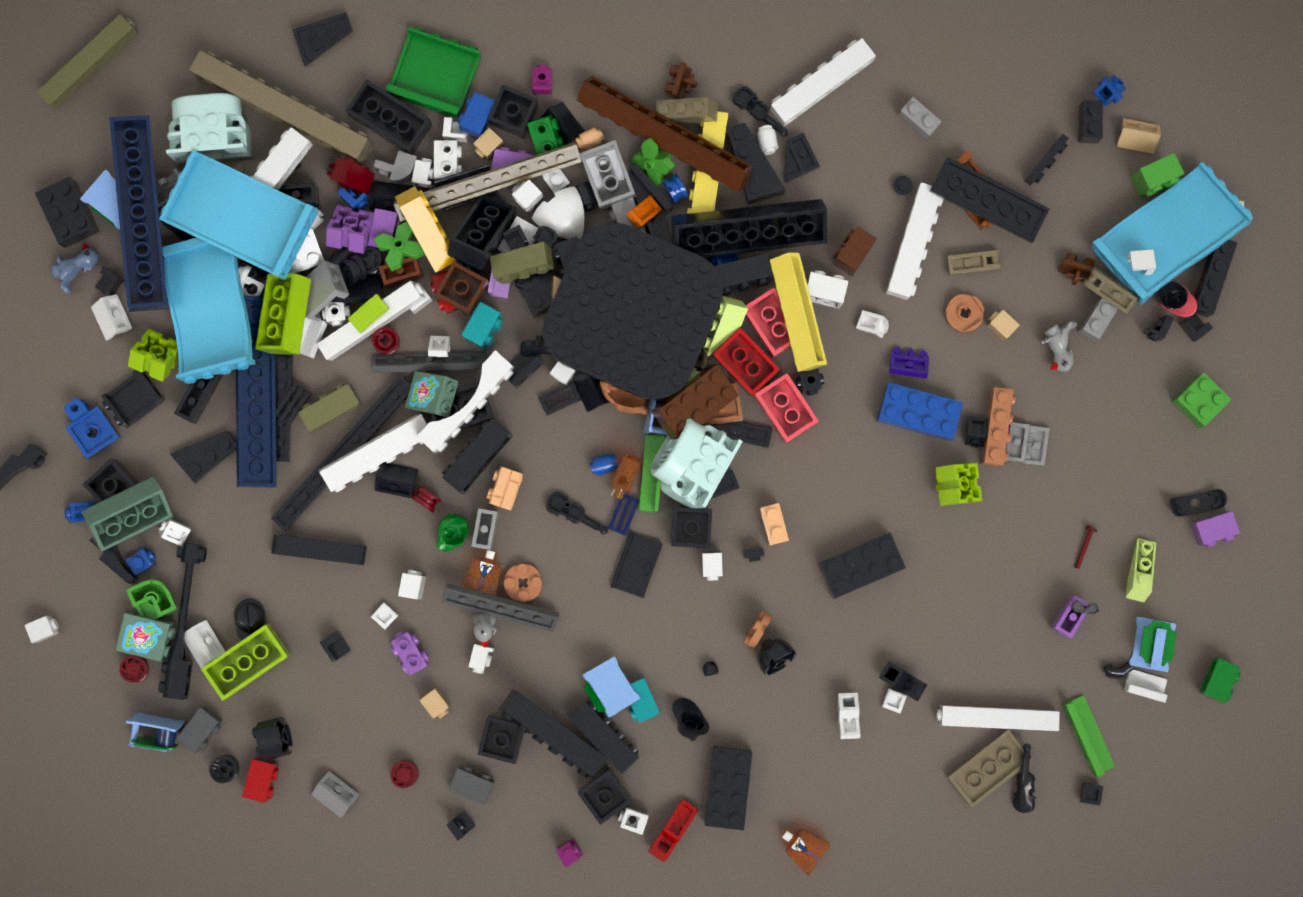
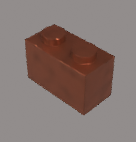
(408, 272)

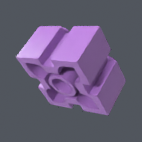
(349, 229)

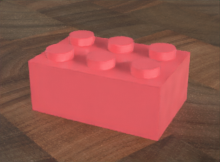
(769, 322)
(786, 408)

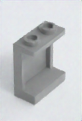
(324, 287)

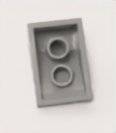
(607, 174)

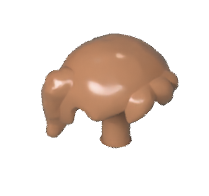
(623, 400)

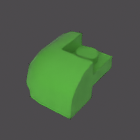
(152, 599)

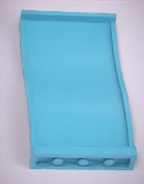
(238, 214)
(1179, 227)
(206, 310)

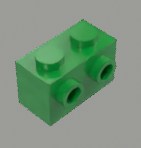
(545, 134)
(1220, 680)

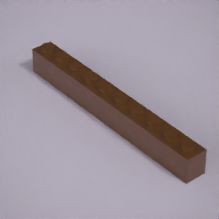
(665, 133)

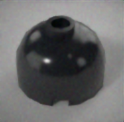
(774, 655)

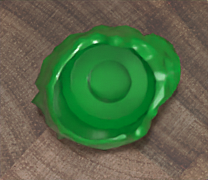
(451, 532)

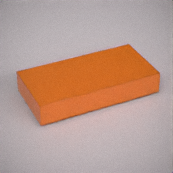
(644, 211)

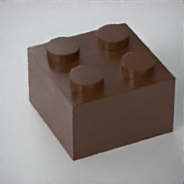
(853, 253)
(462, 288)

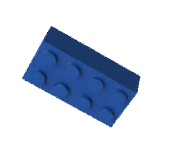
(919, 411)

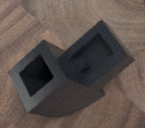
(903, 681)

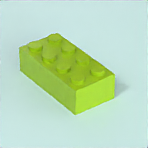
(283, 314)
(245, 662)

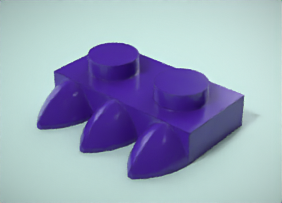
(909, 364)

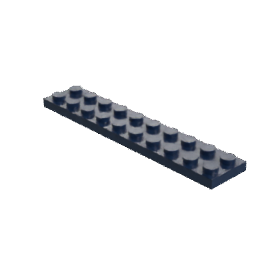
(256, 412)

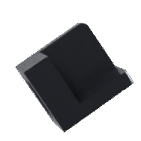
(515, 238)
(109, 282)
(1195, 327)
(335, 646)

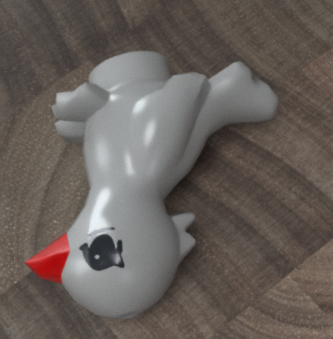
(1057, 341)
(484, 627)

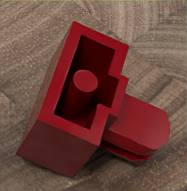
(351, 175)

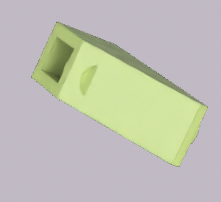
(727, 321)
(1141, 571)

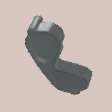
(1091, 609)

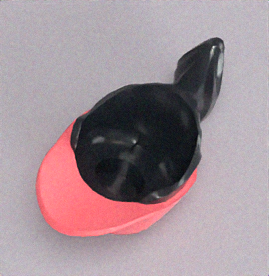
(1177, 299)

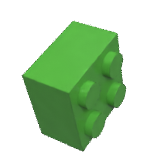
(1157, 176)
(1201, 400)

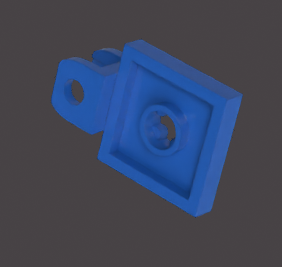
(82, 422)

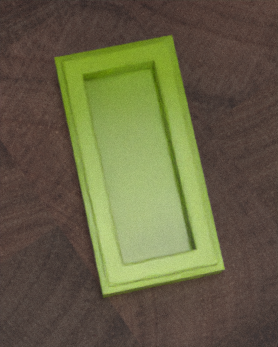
(368, 313)

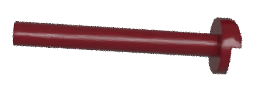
(1085, 545)

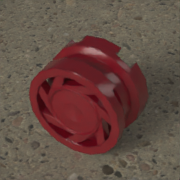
(385, 341)
(426, 498)
(134, 669)
(404, 774)

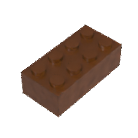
(697, 400)

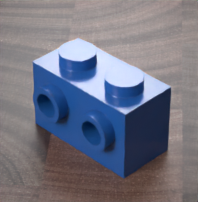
(476, 116)

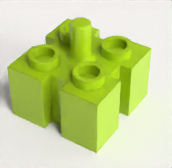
(154, 355)
(958, 484)

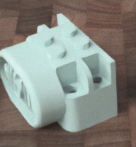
(209, 126)
(694, 463)

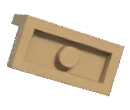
(1139, 136)

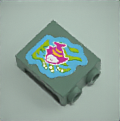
(431, 394)
(145, 636)

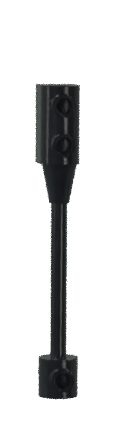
(177, 669)

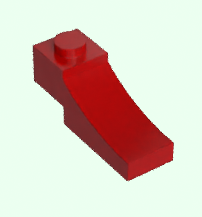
(673, 831)

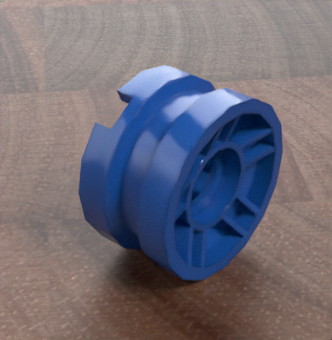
(675, 188)

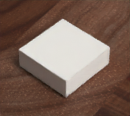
(384, 616)
(894, 700)

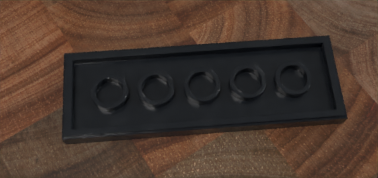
(989, 200)

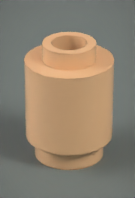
(589, 139)

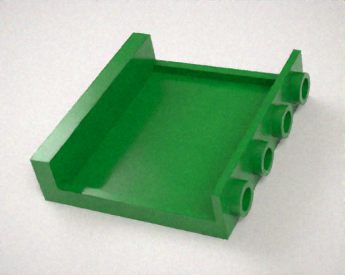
(434, 72)

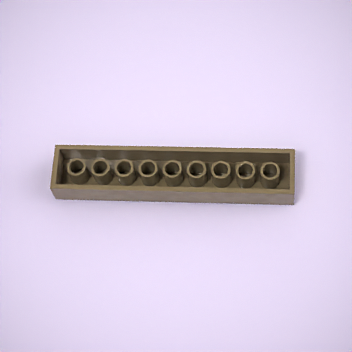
(281, 108)

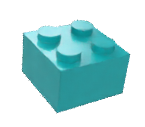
(483, 326)

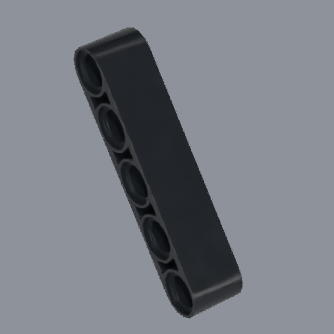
(318, 549)

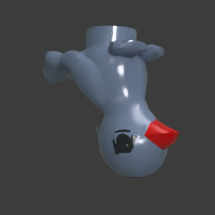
(68, 268)

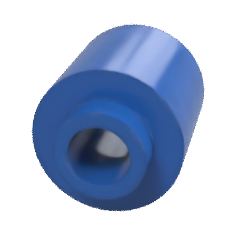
(604, 464)

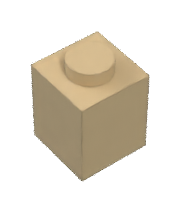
(487, 144)
(1002, 324)
(435, 704)

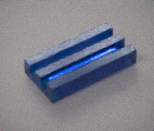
(617, 529)

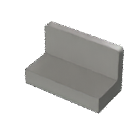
(334, 794)

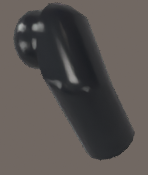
(1117, 673)

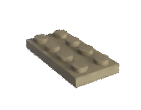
(988, 768)

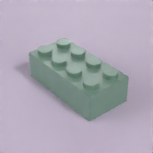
(127, 514)

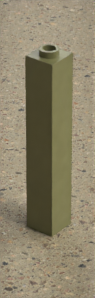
(87, 61)

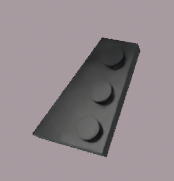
(321, 36)
(205, 455)

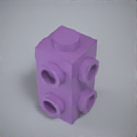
(407, 649)

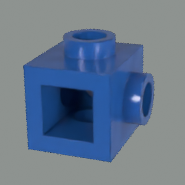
(1110, 90)

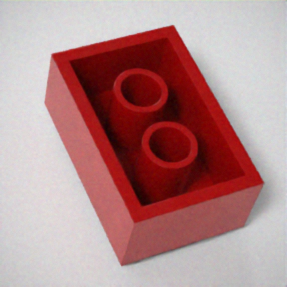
(745, 362)

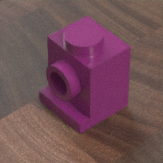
(542, 86)
(569, 852)

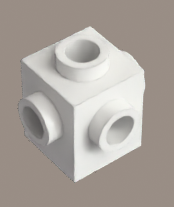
(338, 319)

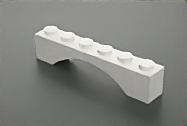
(437, 433)

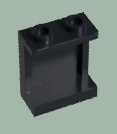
(132, 399)

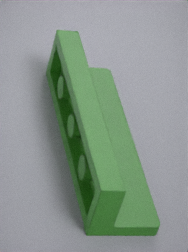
(650, 485)
(1088, 736)

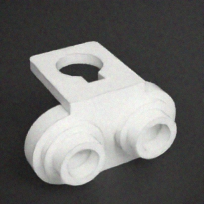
(243, 273)

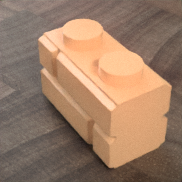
(505, 488)
(774, 524)

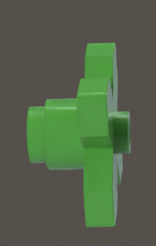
(654, 161)
(399, 246)

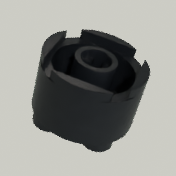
(272, 738)

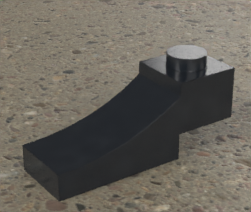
(30, 458)
(113, 559)

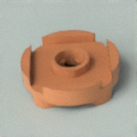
(975, 313)
(534, 582)
(757, 629)

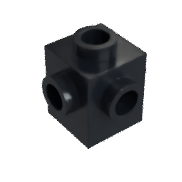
(805, 386)

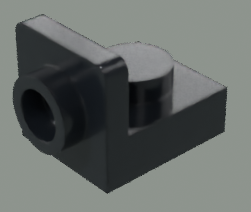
(1162, 327)
(976, 431)
(460, 825)

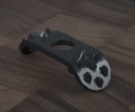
(1210, 501)

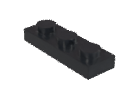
(1048, 160)

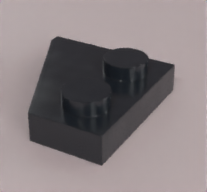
(799, 158)

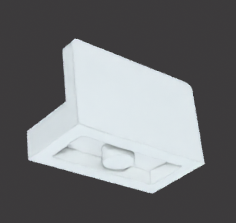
(111, 316)
(312, 334)
(203, 643)
(1146, 685)

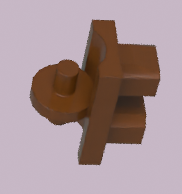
(683, 82)
(1076, 270)

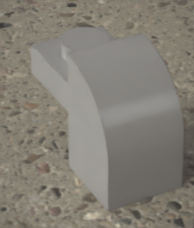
(401, 170)

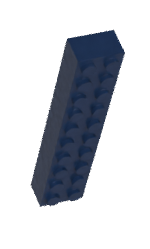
(138, 213)

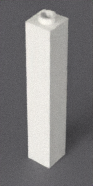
(348, 336)
(998, 718)

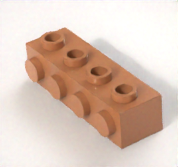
(999, 419)

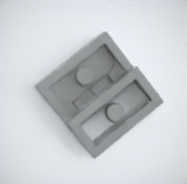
(1028, 444)

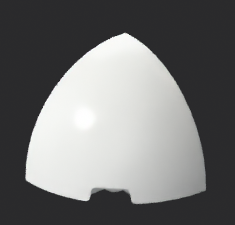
(562, 214)

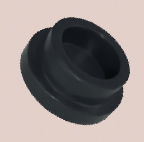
(902, 185)

